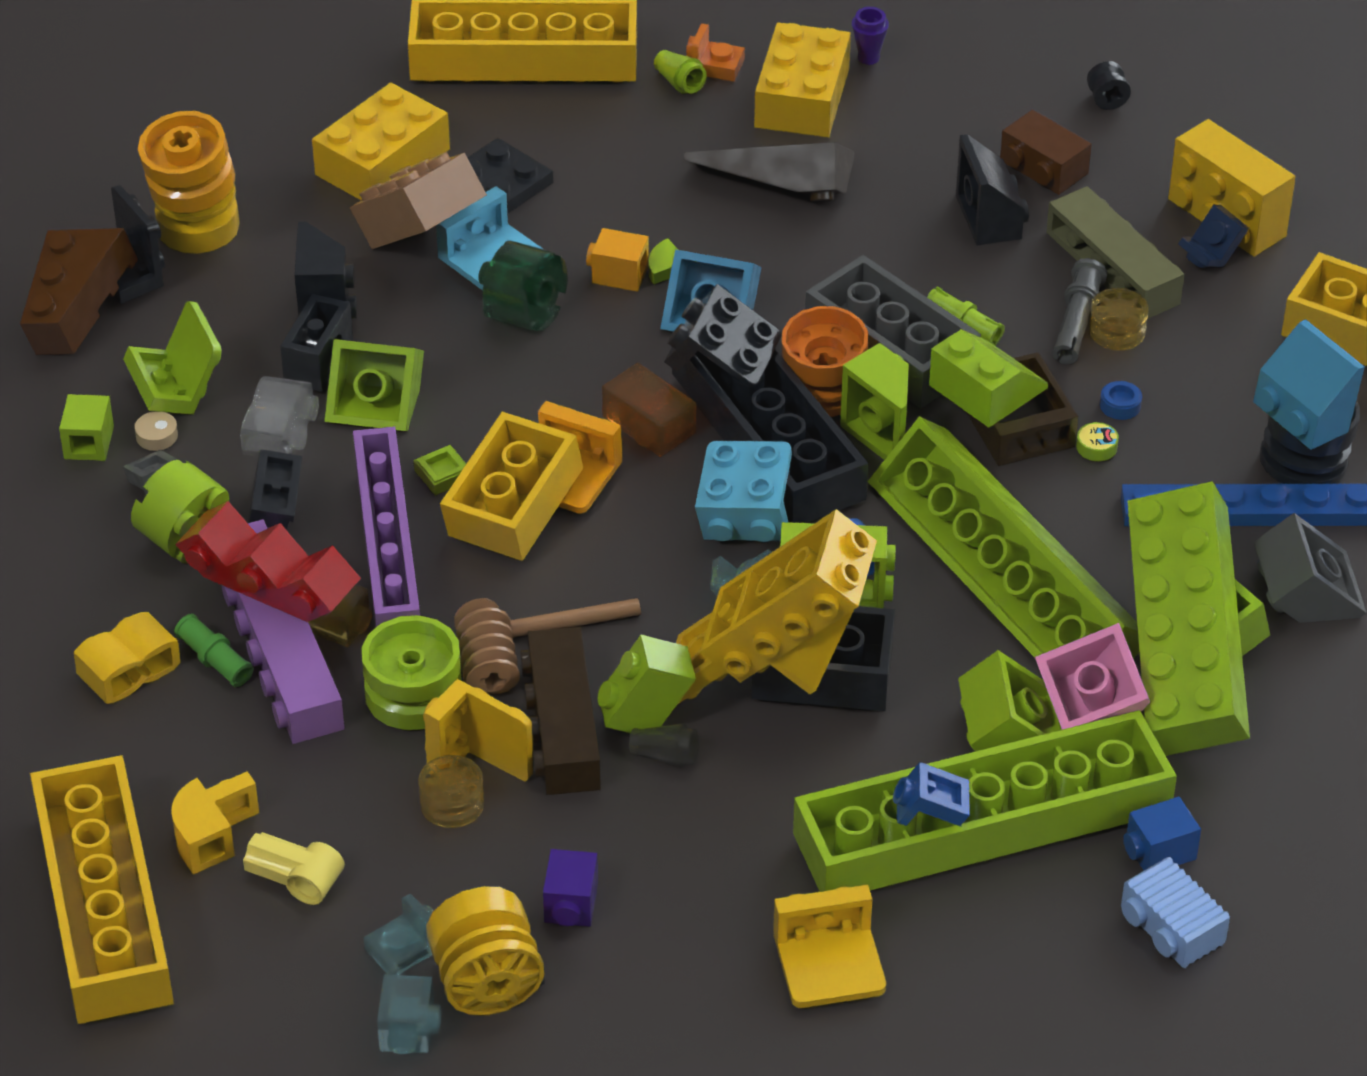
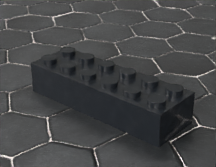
(824, 464)

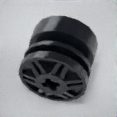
(1295, 463)

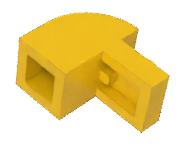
(205, 819)

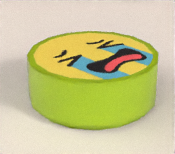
(1097, 441)

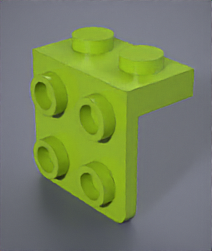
(177, 376)

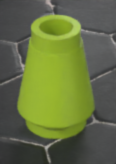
(681, 71)

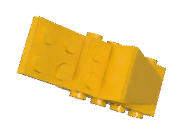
(784, 609)

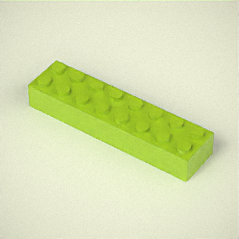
(1017, 801)

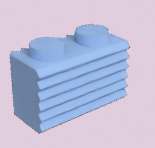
(1174, 912)

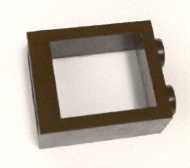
(1034, 434)

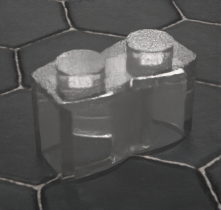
(278, 416)

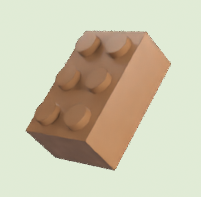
(417, 199)

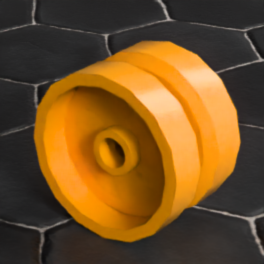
(186, 161)

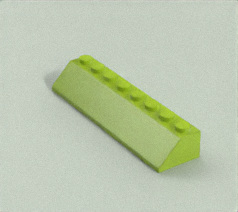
(994, 543)

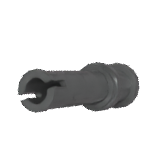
(1087, 279)

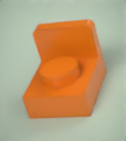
(718, 59)

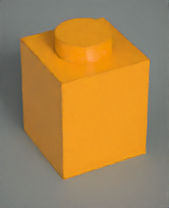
(619, 259)

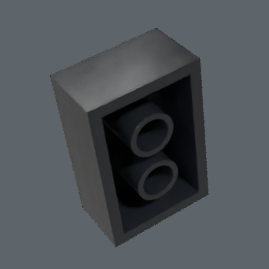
(855, 673)

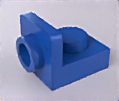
(932, 793)

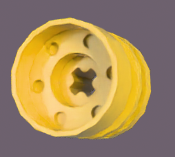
(200, 230)
(484, 951)

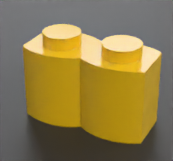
(126, 657)

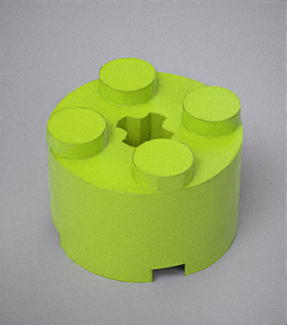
(174, 503)

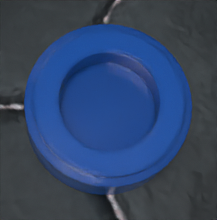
(1121, 400)

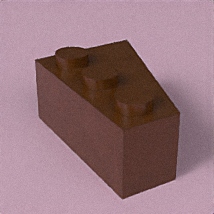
(71, 284)

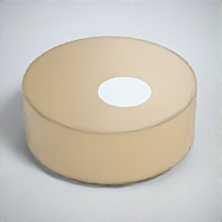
(156, 430)

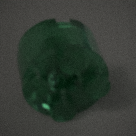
(523, 285)

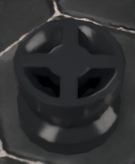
(1108, 85)

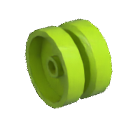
(408, 666)

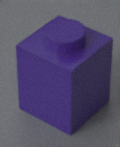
(570, 887)

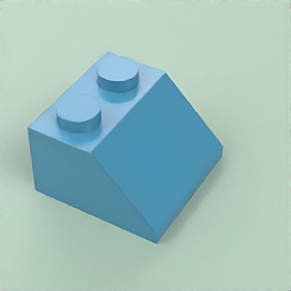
(698, 274)
(1310, 386)

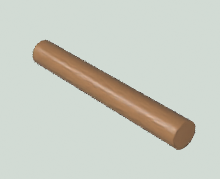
(577, 617)

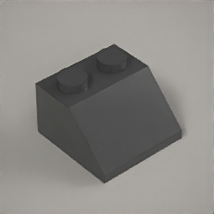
(1307, 573)

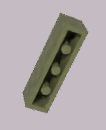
(1093, 230)

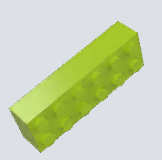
(1188, 619)

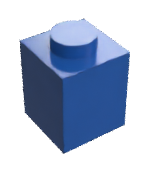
(1162, 832)

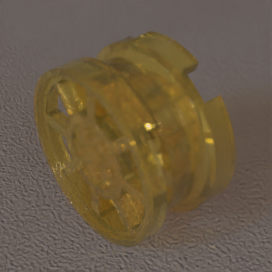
(1118, 321)
(452, 794)

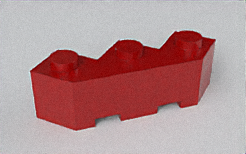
(266, 564)

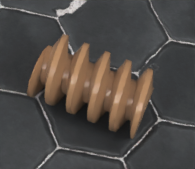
(486, 646)

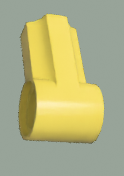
(303, 870)

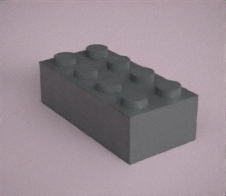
(893, 316)

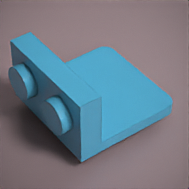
(477, 234)
(743, 490)

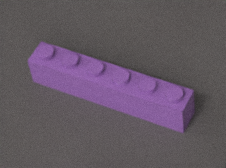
(385, 524)
(290, 666)

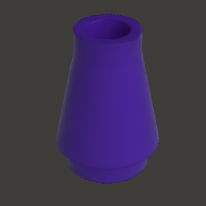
(869, 32)

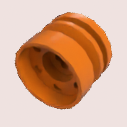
(818, 346)

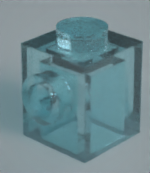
(407, 1014)

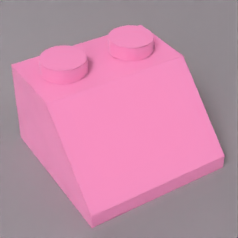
(1093, 678)

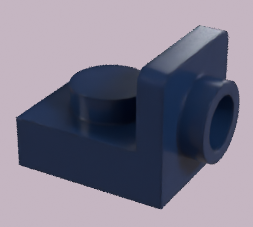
(1214, 238)

